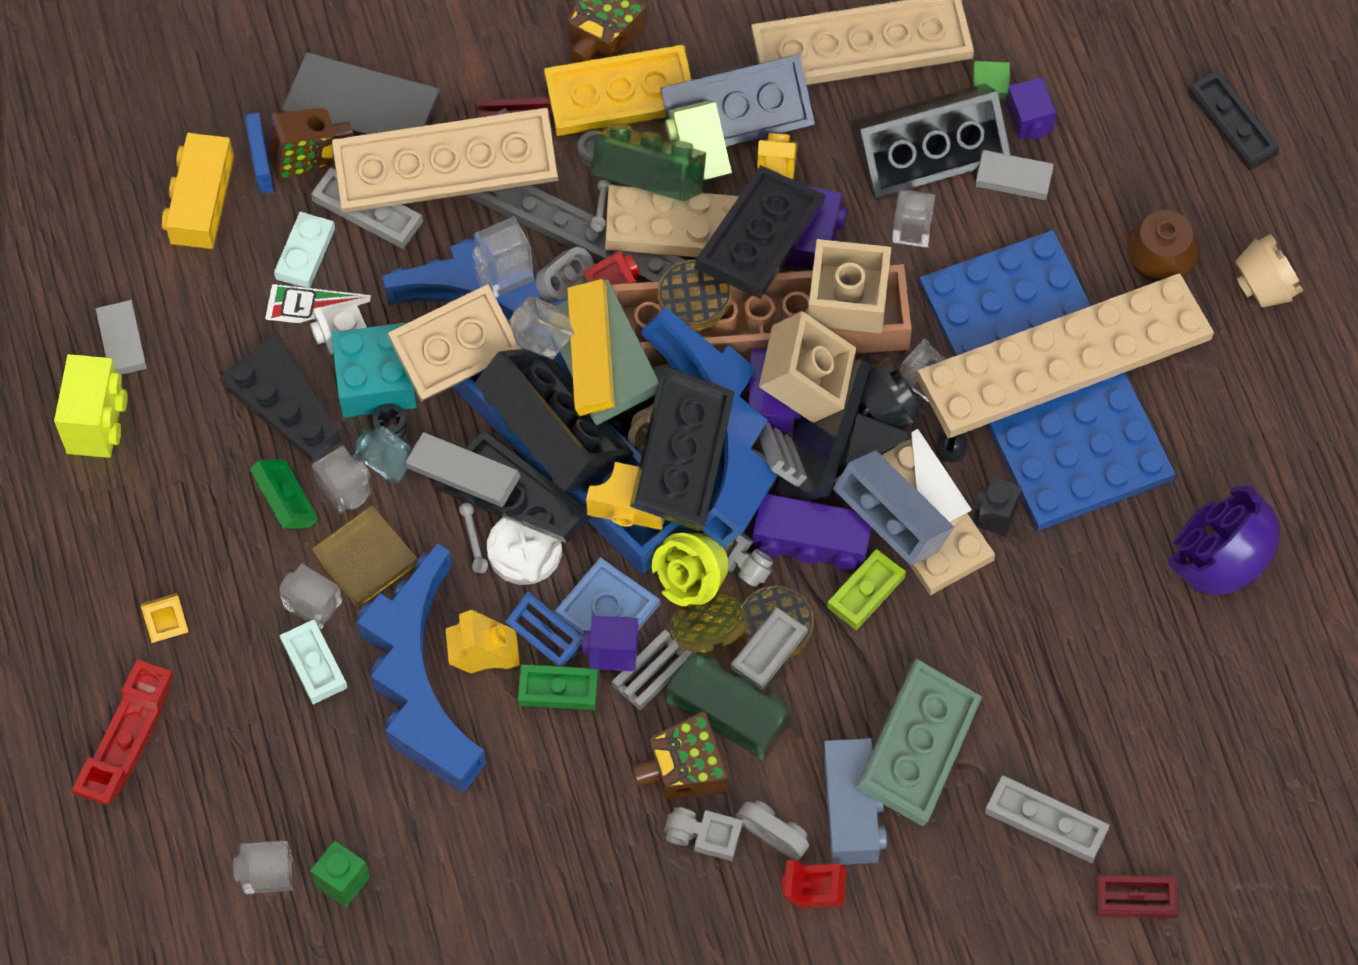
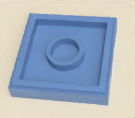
(606, 593)

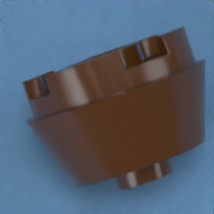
(1163, 245)

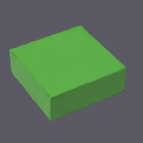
(993, 74)

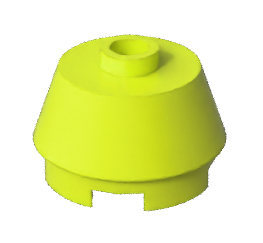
(690, 568)

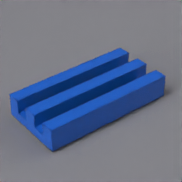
(259, 153)
(570, 650)

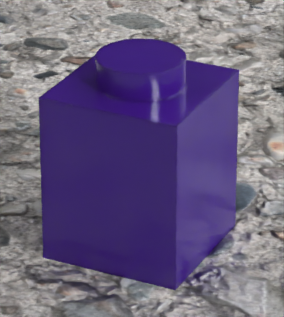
(1031, 109)
(612, 643)

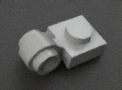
(754, 566)
(715, 835)

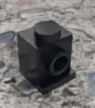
(997, 506)

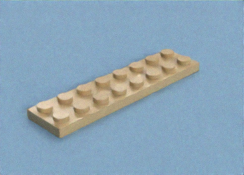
(1064, 355)

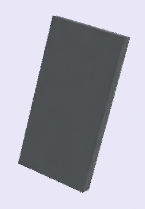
(362, 96)

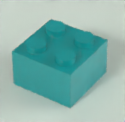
(370, 371)

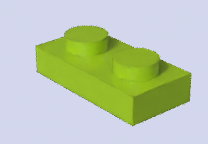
(866, 589)

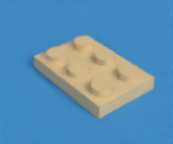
(452, 342)

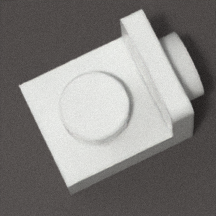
(339, 320)

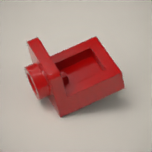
(616, 268)
(814, 884)

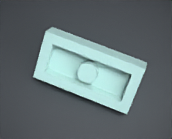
(304, 250)
(313, 661)

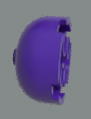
(1239, 549)

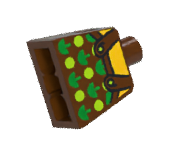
(604, 27)
(303, 141)
(684, 761)

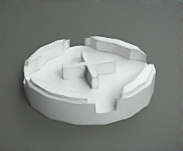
(522, 553)

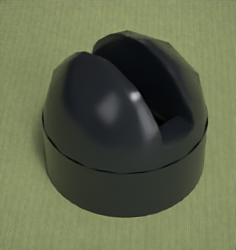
(959, 448)

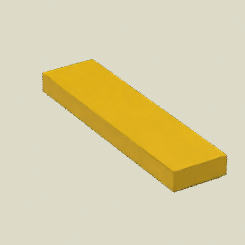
(591, 347)

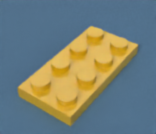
(613, 89)

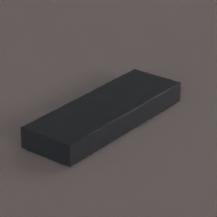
(1233, 120)

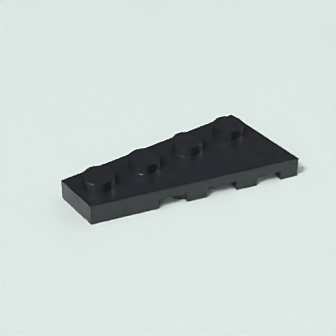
(282, 398)
(533, 501)

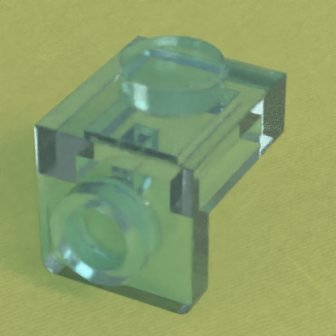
(383, 453)

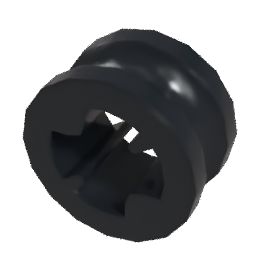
(385, 413)

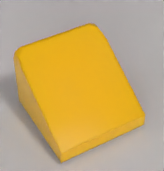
(164, 617)

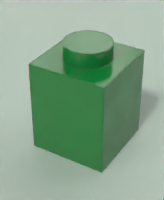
(340, 873)

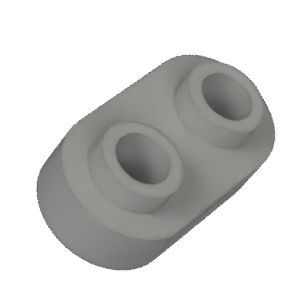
(562, 273)
(784, 837)

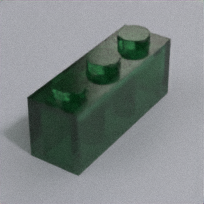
(649, 162)
(730, 704)

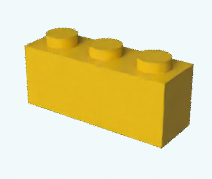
(198, 190)

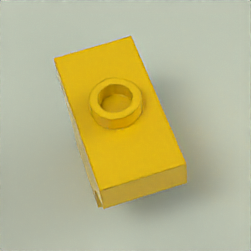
(778, 154)
(614, 497)
(481, 644)

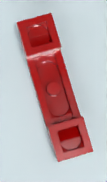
(126, 735)

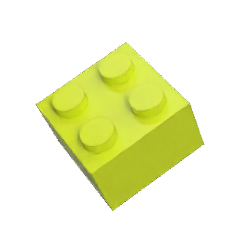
(90, 406)

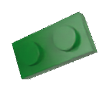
(284, 494)
(558, 687)

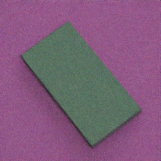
(632, 371)
(919, 742)

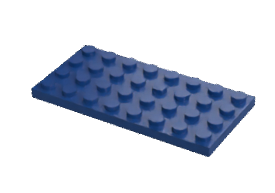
(1070, 449)

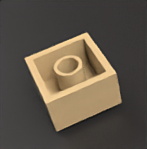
(849, 285)
(807, 367)

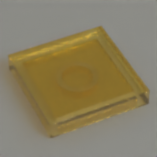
(365, 556)

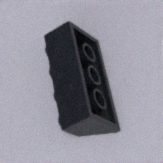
(929, 139)
(540, 408)

